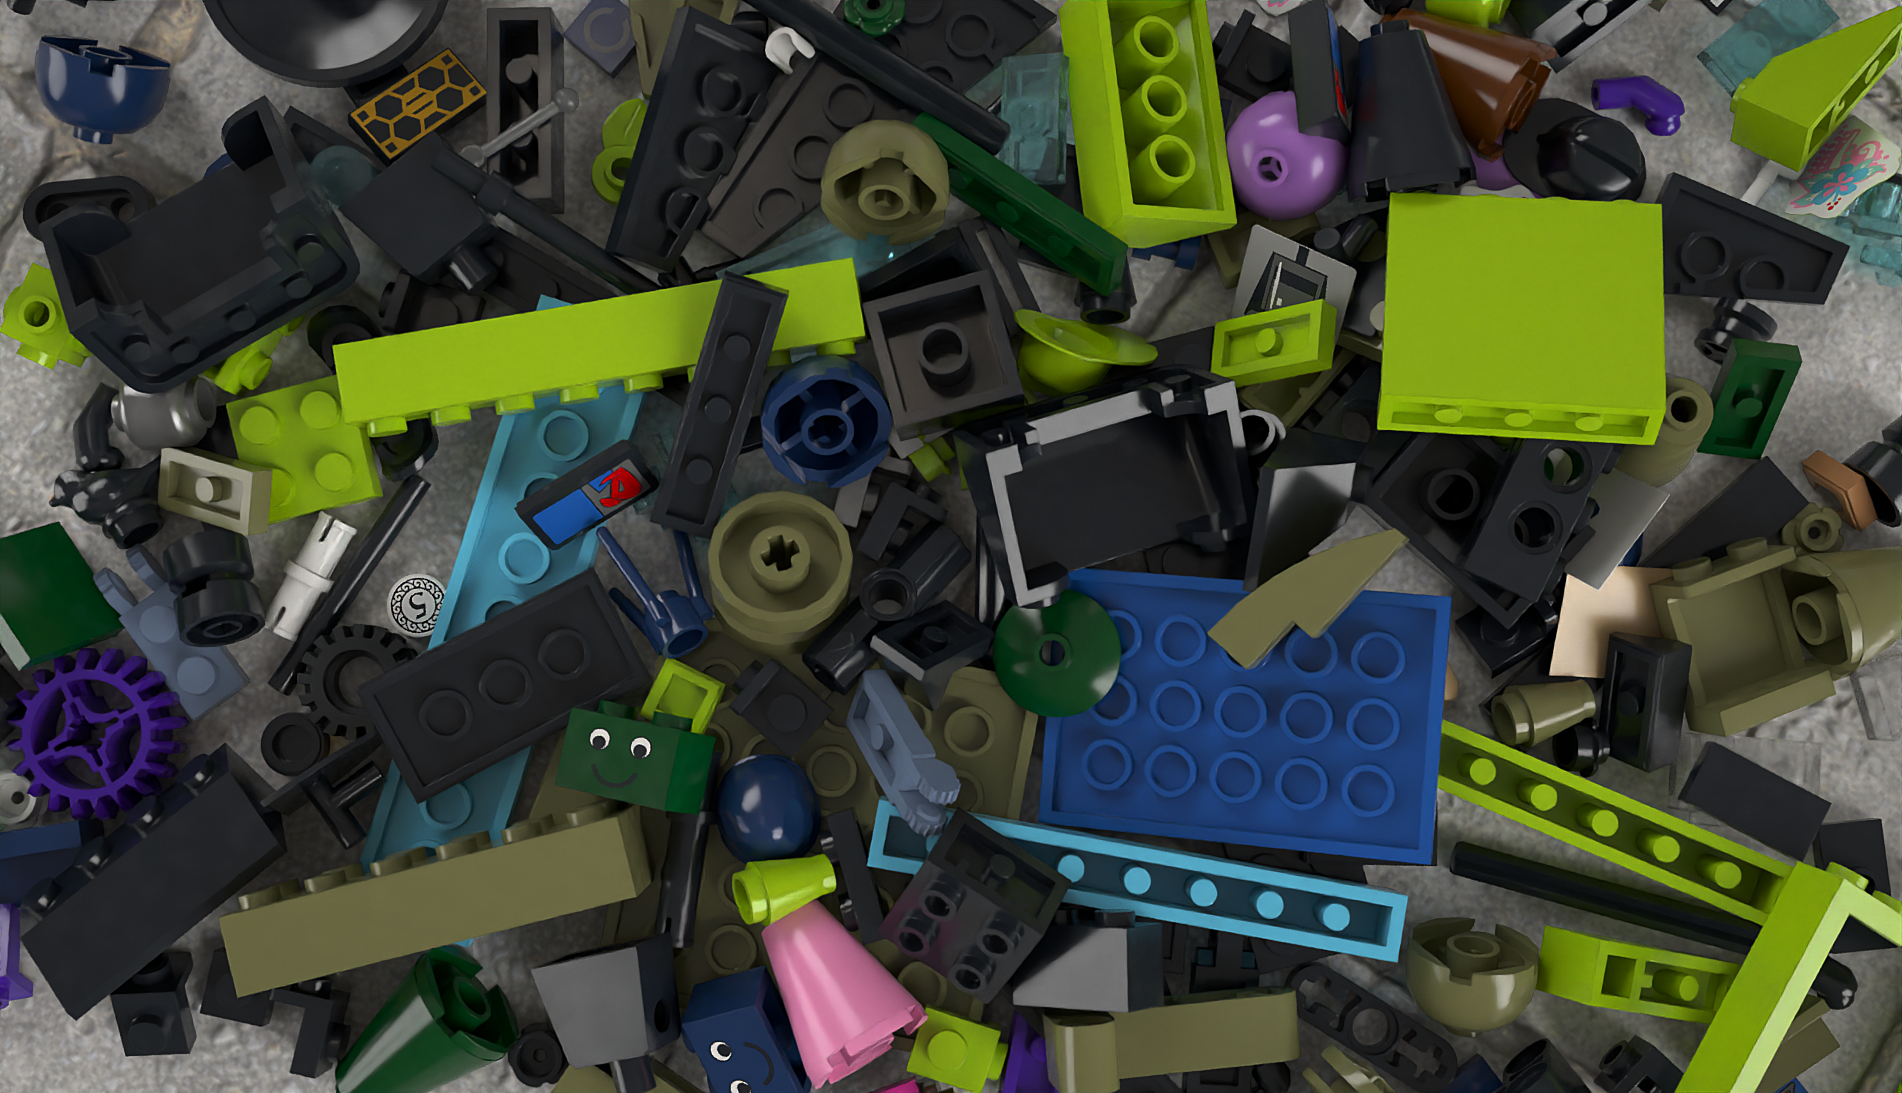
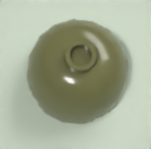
(886, 182)
(1470, 977)

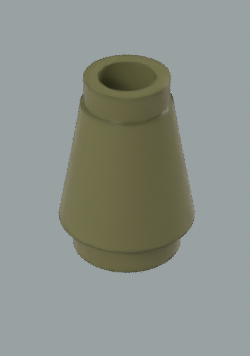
(1539, 711)

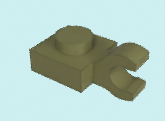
(1230, 245)

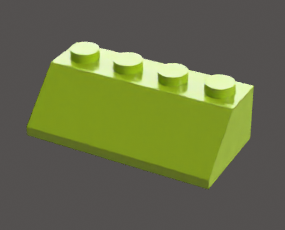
(1147, 119)

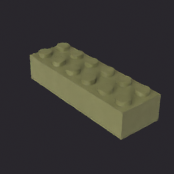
(435, 900)

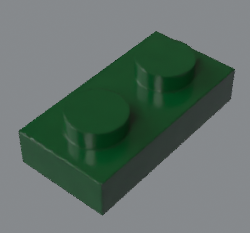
(1749, 397)

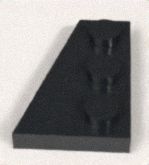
(1741, 251)

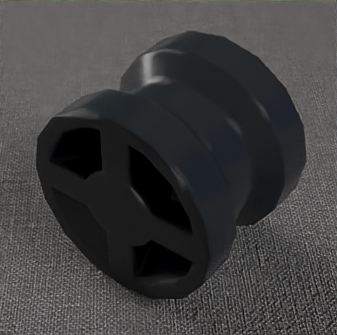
(1733, 320)

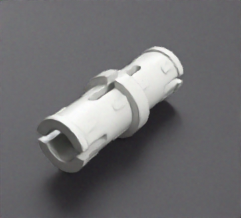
(308, 575)

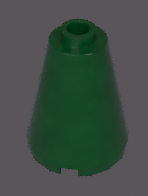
(430, 1029)

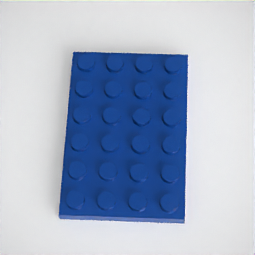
(1305, 752)

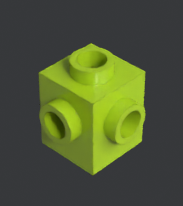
(38, 322)

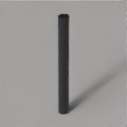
(351, 580)

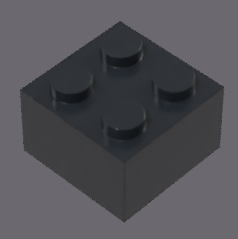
(944, 354)

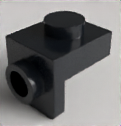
(155, 1008)
(322, 1034)

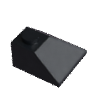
(1303, 499)

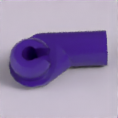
(1645, 94)

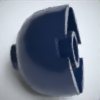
(99, 87)
(825, 421)

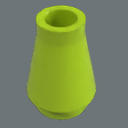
(781, 886)

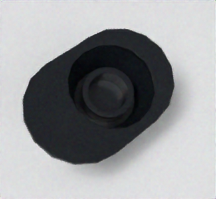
(1575, 154)

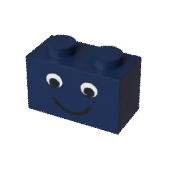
(744, 1035)

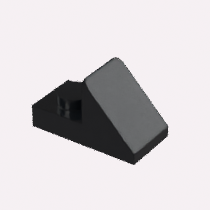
(929, 648)

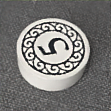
(416, 603)

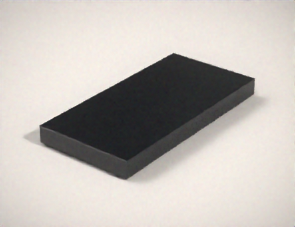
(503, 684)

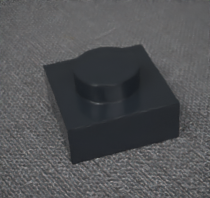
(221, 996)

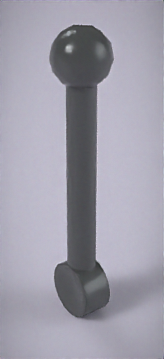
(565, 101)

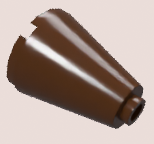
(1487, 74)

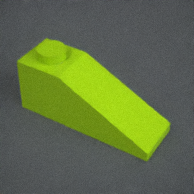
(1812, 89)
(1632, 975)

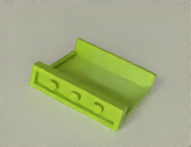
(1523, 318)

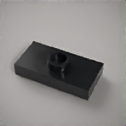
(1860, 848)

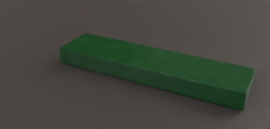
(1028, 210)

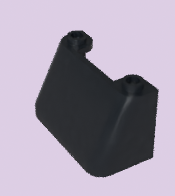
(204, 265)
(1108, 476)

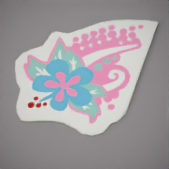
(1843, 170)

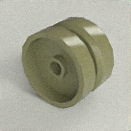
(779, 571)

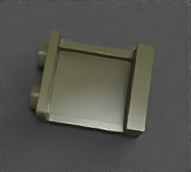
(1741, 638)

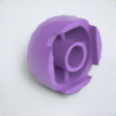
(1310, 167)

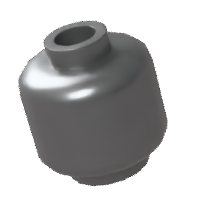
(165, 418)

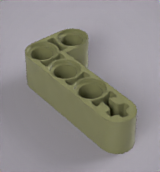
(1188, 1033)

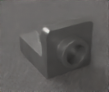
(861, 497)

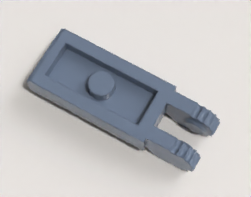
(198, 674)
(901, 754)

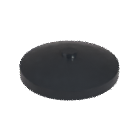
(326, 39)

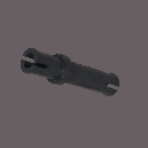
(685, 865)

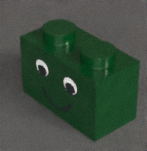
(636, 760)

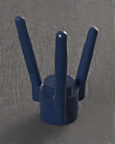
(671, 621)

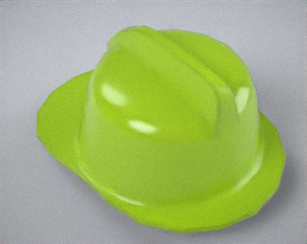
(1072, 354)

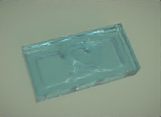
(1036, 109)

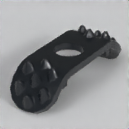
(399, 453)

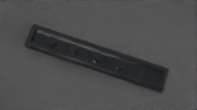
(1748, 508)

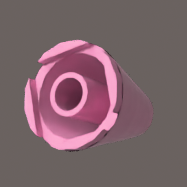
(835, 994)

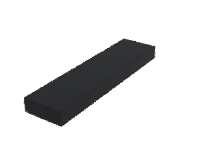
(719, 404)

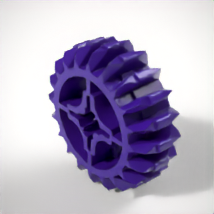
(72, 691)

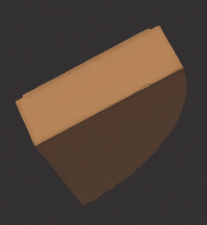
(1845, 486)

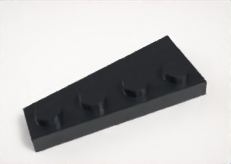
(698, 110)

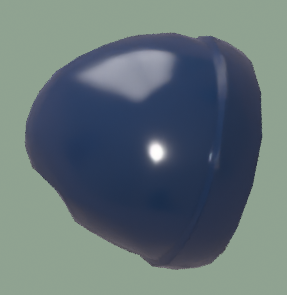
(767, 809)

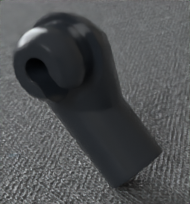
(92, 433)

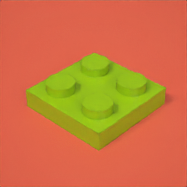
(308, 447)

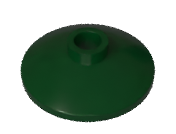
(1089, 661)

